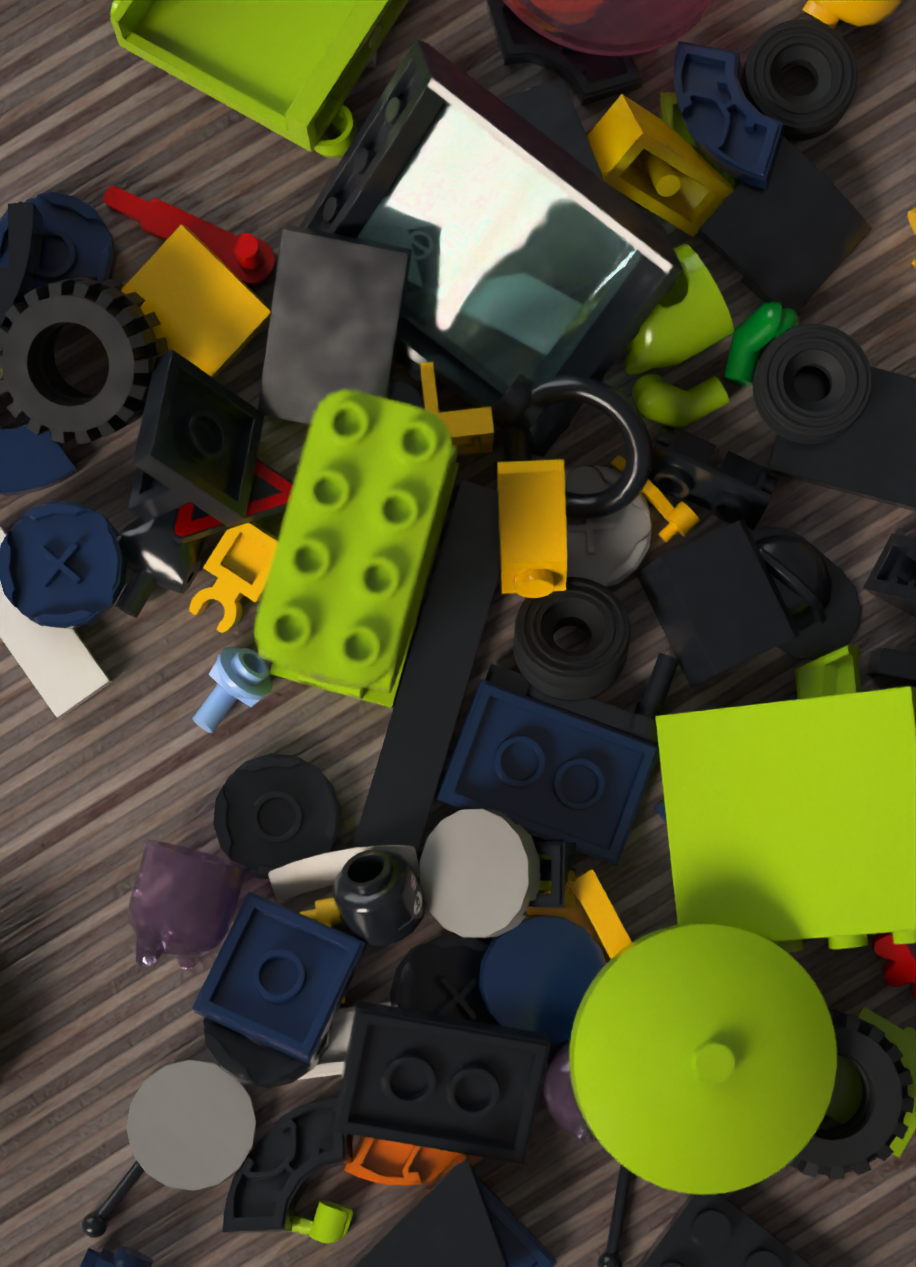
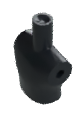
(156, 560)

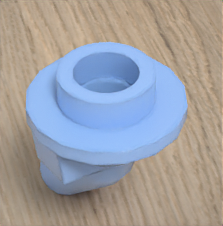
(235, 681)

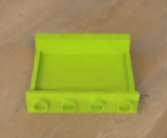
(264, 58)
(795, 817)

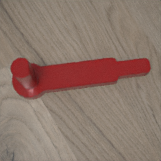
(245, 255)

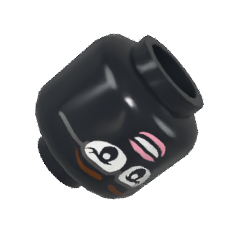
(379, 897)

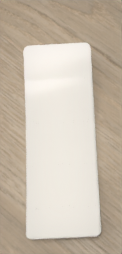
(323, 869)

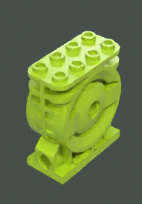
(357, 546)

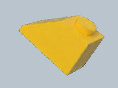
(656, 166)
(532, 527)

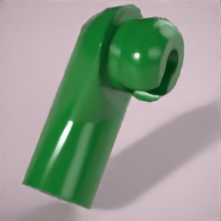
(750, 338)

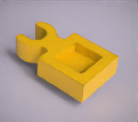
(242, 568)

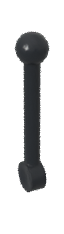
(95, 1223)
(610, 1257)

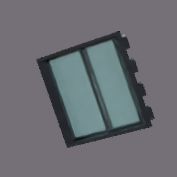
(510, 237)

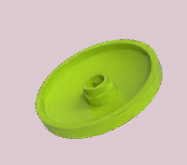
(703, 1058)

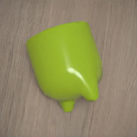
(683, 321)

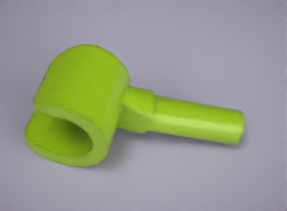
(328, 1225)

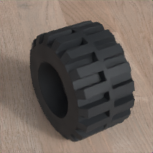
(31, 365)
(879, 1113)

